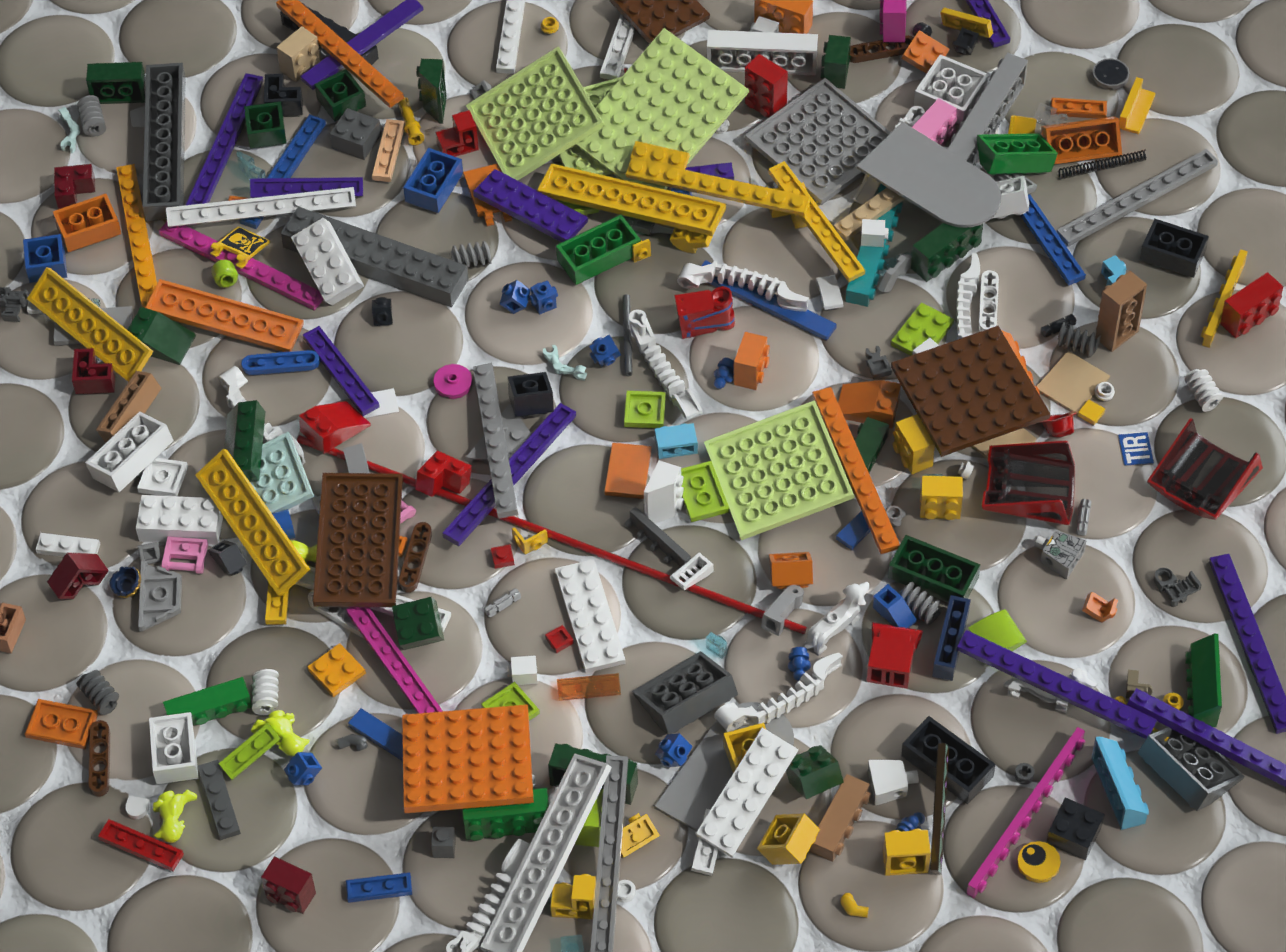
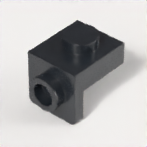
(965, 41)
(382, 311)

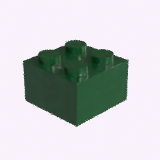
(836, 60)
(340, 93)
(265, 125)
(418, 623)
(814, 772)

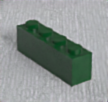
(871, 440)

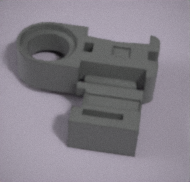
(12, 302)
(1178, 590)

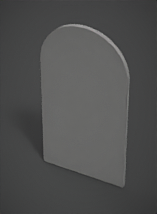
(933, 178)
(708, 773)

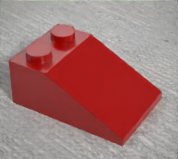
(331, 424)

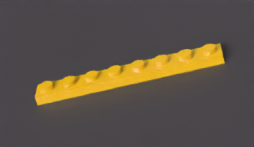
(819, 224)

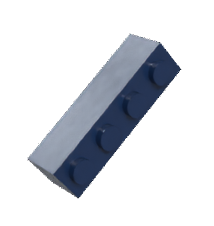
(951, 634)

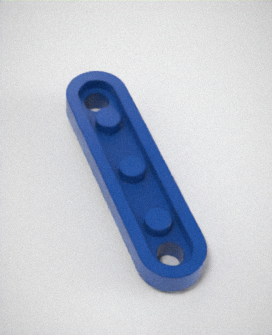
(280, 362)

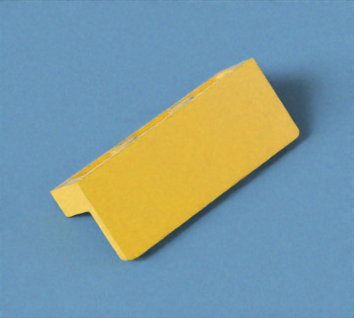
(1136, 108)

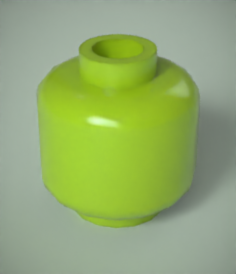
(224, 273)

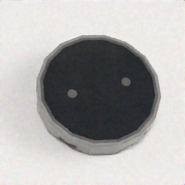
(1111, 74)

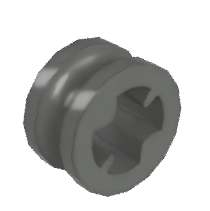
(1019, 777)

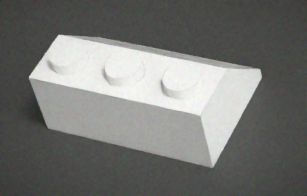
(1013, 197)
(663, 492)

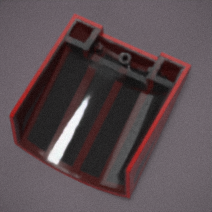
(1202, 474)
(1031, 481)

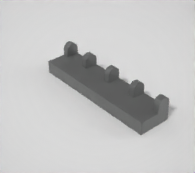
(658, 537)

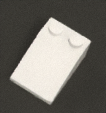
(173, 748)

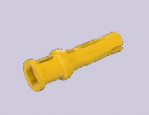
(411, 126)

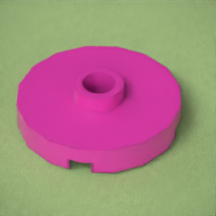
(453, 388)

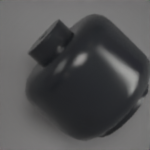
(923, 28)

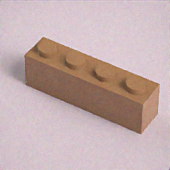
(134, 399)
(840, 817)

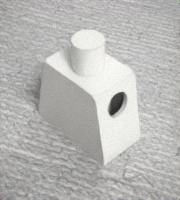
(889, 780)

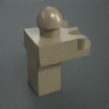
(1132, 684)

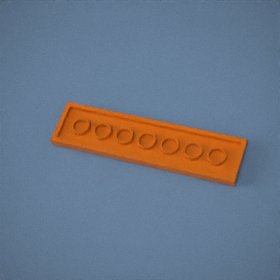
(225, 316)

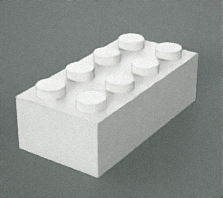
(327, 261)
(129, 451)
(178, 517)

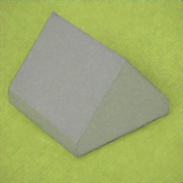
(150, 552)

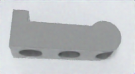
(775, 615)

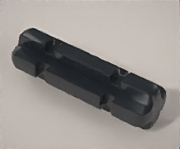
(1056, 325)

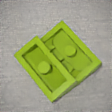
(1000, 630)

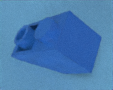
(893, 607)

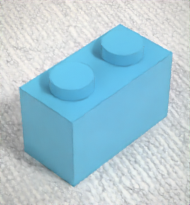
(676, 440)

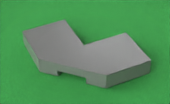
(890, 276)

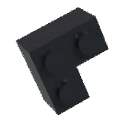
(290, 97)

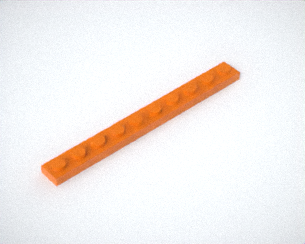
(342, 52)
(856, 471)

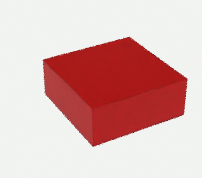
(559, 639)

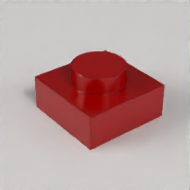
(502, 556)

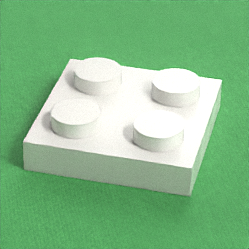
(163, 477)

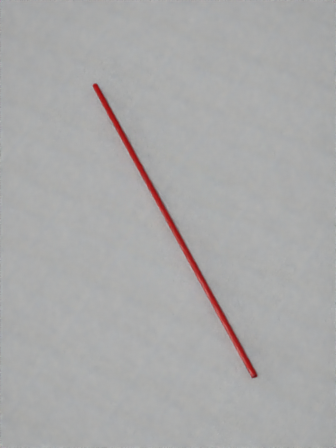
(575, 543)

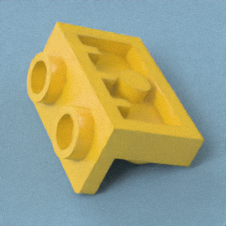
(637, 834)

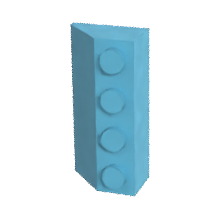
(1119, 783)

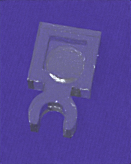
(1046, 115)

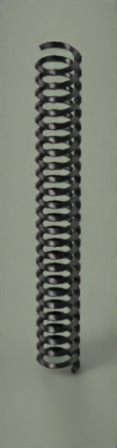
(1102, 165)

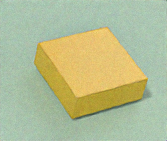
(1091, 412)

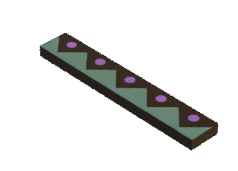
(939, 808)

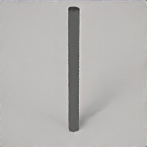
(627, 336)

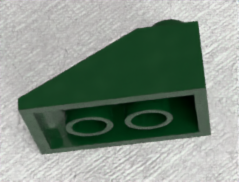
(162, 335)

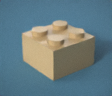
(298, 53)

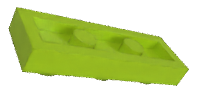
(249, 751)

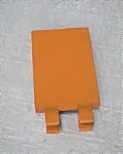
(473, 179)

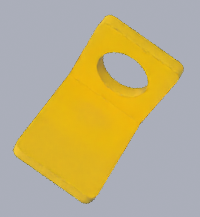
(1022, 125)
(641, 250)
(532, 543)

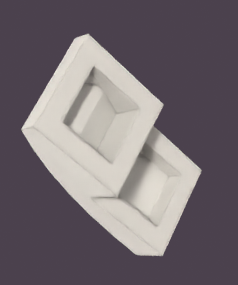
(829, 292)

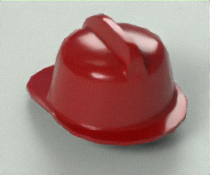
(1060, 424)

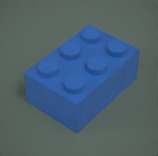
(433, 180)

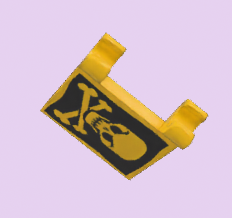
(242, 243)

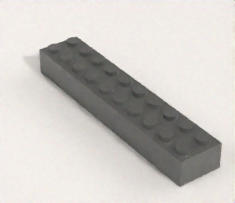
(164, 139)
(389, 260)

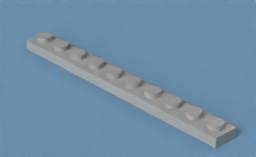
(1137, 197)
(495, 441)
(609, 855)

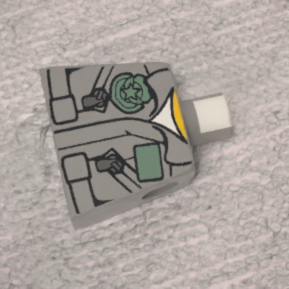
(1061, 552)

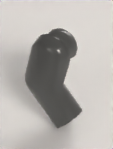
(359, 741)

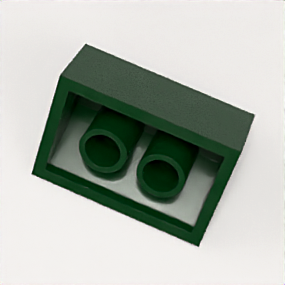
(432, 87)

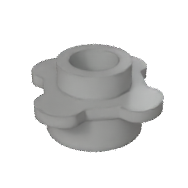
(895, 511)

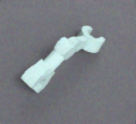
(74, 128)
(553, 357)

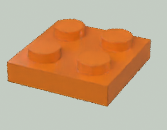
(924, 52)

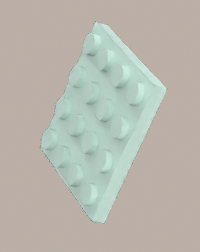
(282, 475)

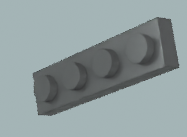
(219, 800)

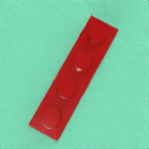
(140, 845)

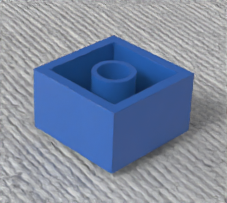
(44, 253)

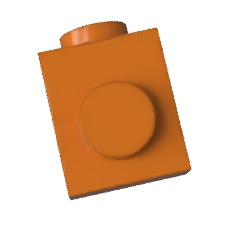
(1099, 607)

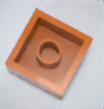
(751, 361)

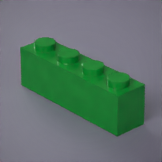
(212, 702)

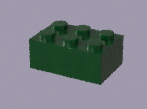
(117, 82)

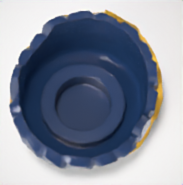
(125, 581)

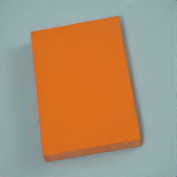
(628, 470)
(61, 724)

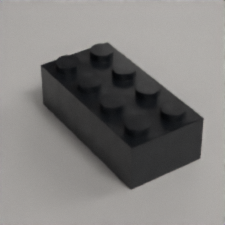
(966, 766)

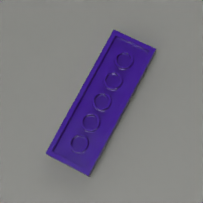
(530, 206)

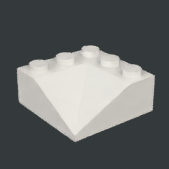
(952, 83)

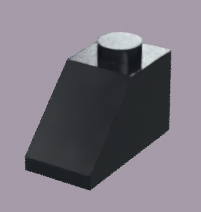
(228, 557)

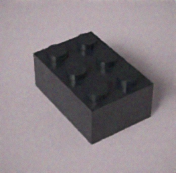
(1174, 247)

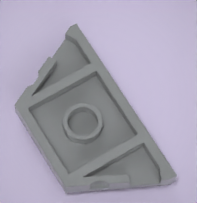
(515, 434)
(158, 595)

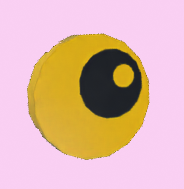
(1038, 861)

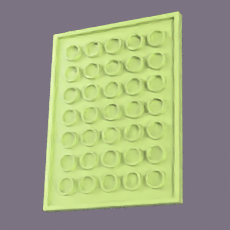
(663, 100)

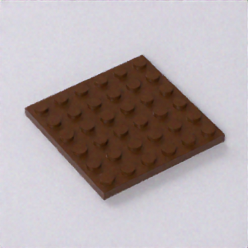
(970, 391)

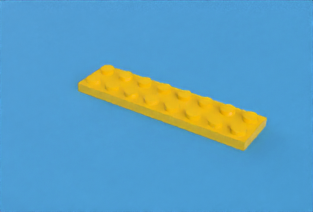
(89, 324)
(252, 522)

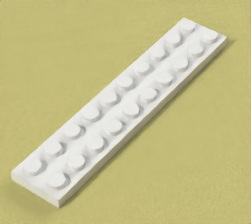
(546, 855)

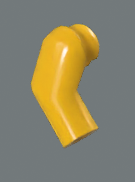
(851, 907)

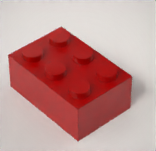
(766, 86)
(1251, 305)

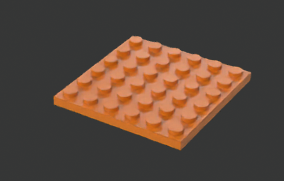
(467, 759)

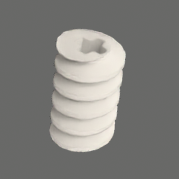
(1203, 389)
(265, 691)

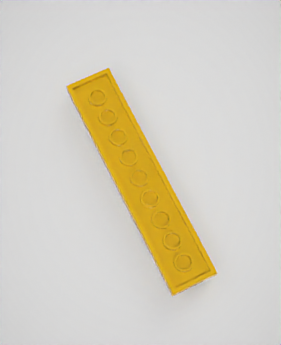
(632, 199)

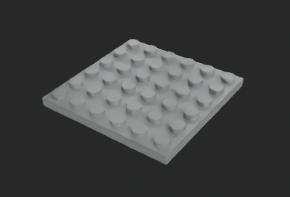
(819, 139)

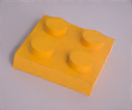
(336, 670)

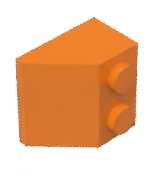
(791, 569)

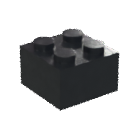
(530, 394)
(1075, 828)

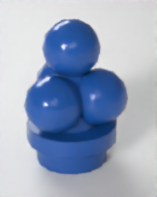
(724, 373)
(798, 662)
(911, 822)

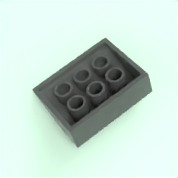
(686, 692)
(1189, 767)

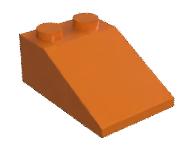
(870, 399)

